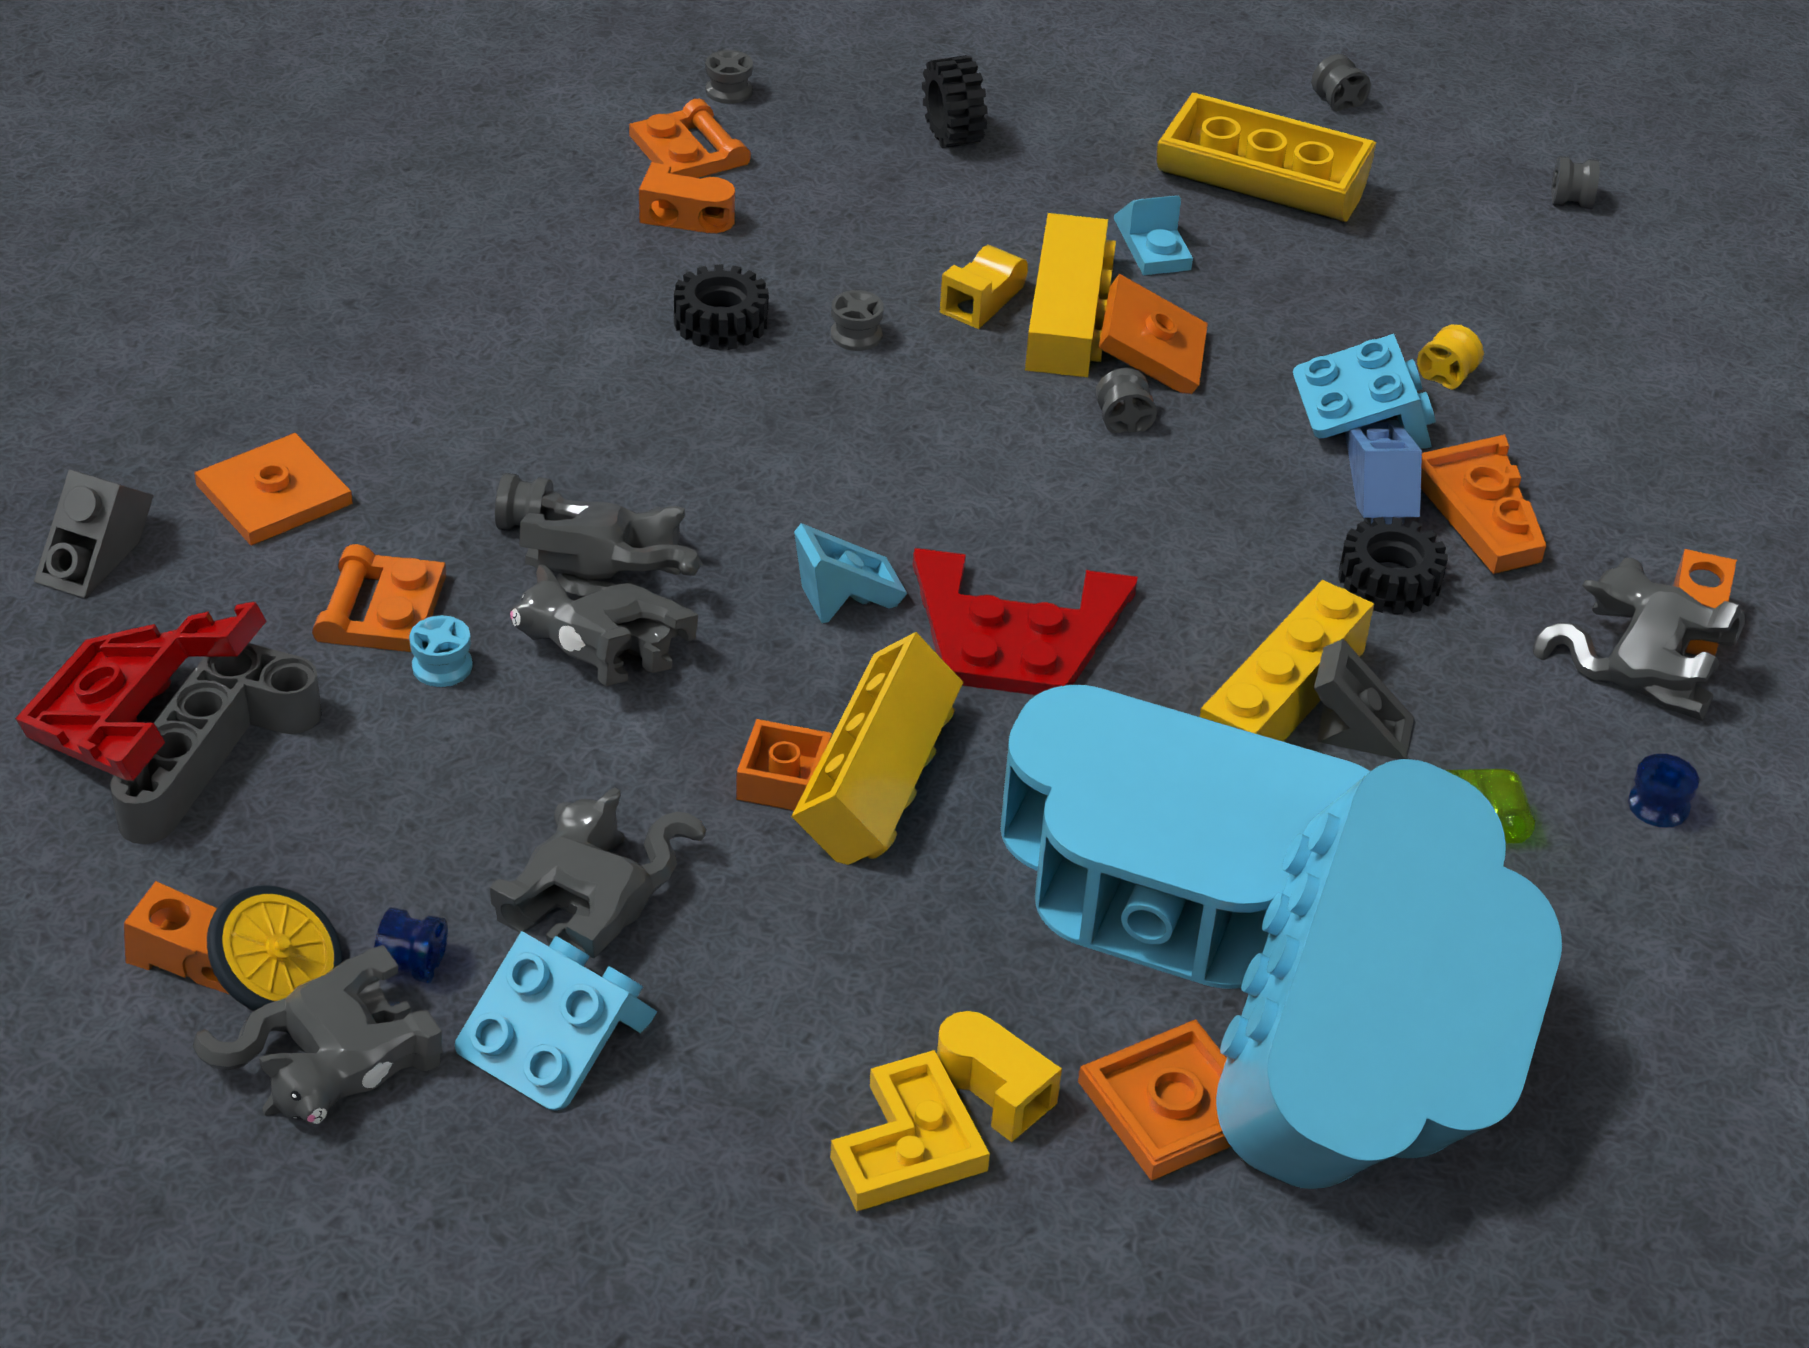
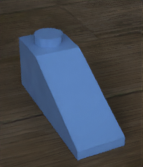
(1385, 470)

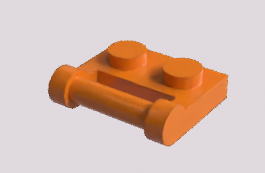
(669, 142)
(402, 598)

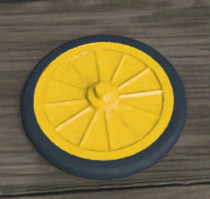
(269, 944)

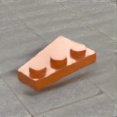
(1484, 503)

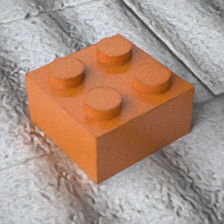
(779, 763)

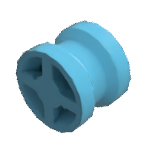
(441, 651)

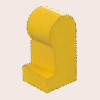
(987, 280)
(998, 1070)

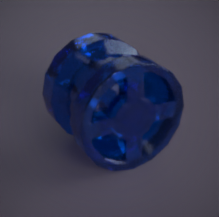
(1663, 790)
(413, 942)

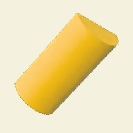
(1267, 156)

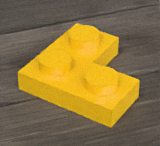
(923, 1143)

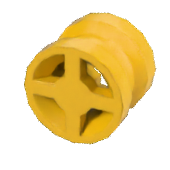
(1450, 369)

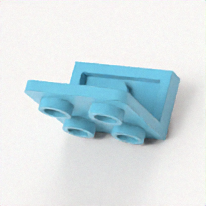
(1363, 388)
(548, 1019)

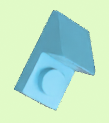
(1152, 235)
(838, 569)

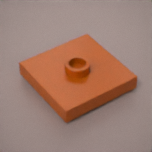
(1153, 335)
(273, 488)
(1161, 1097)

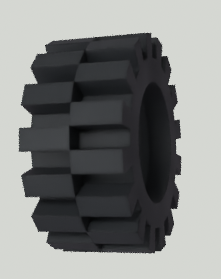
(954, 101)
(739, 320)
(1395, 544)

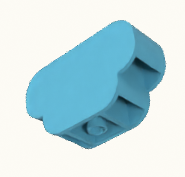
(1158, 827)
(1389, 984)

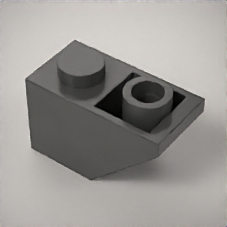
(91, 532)

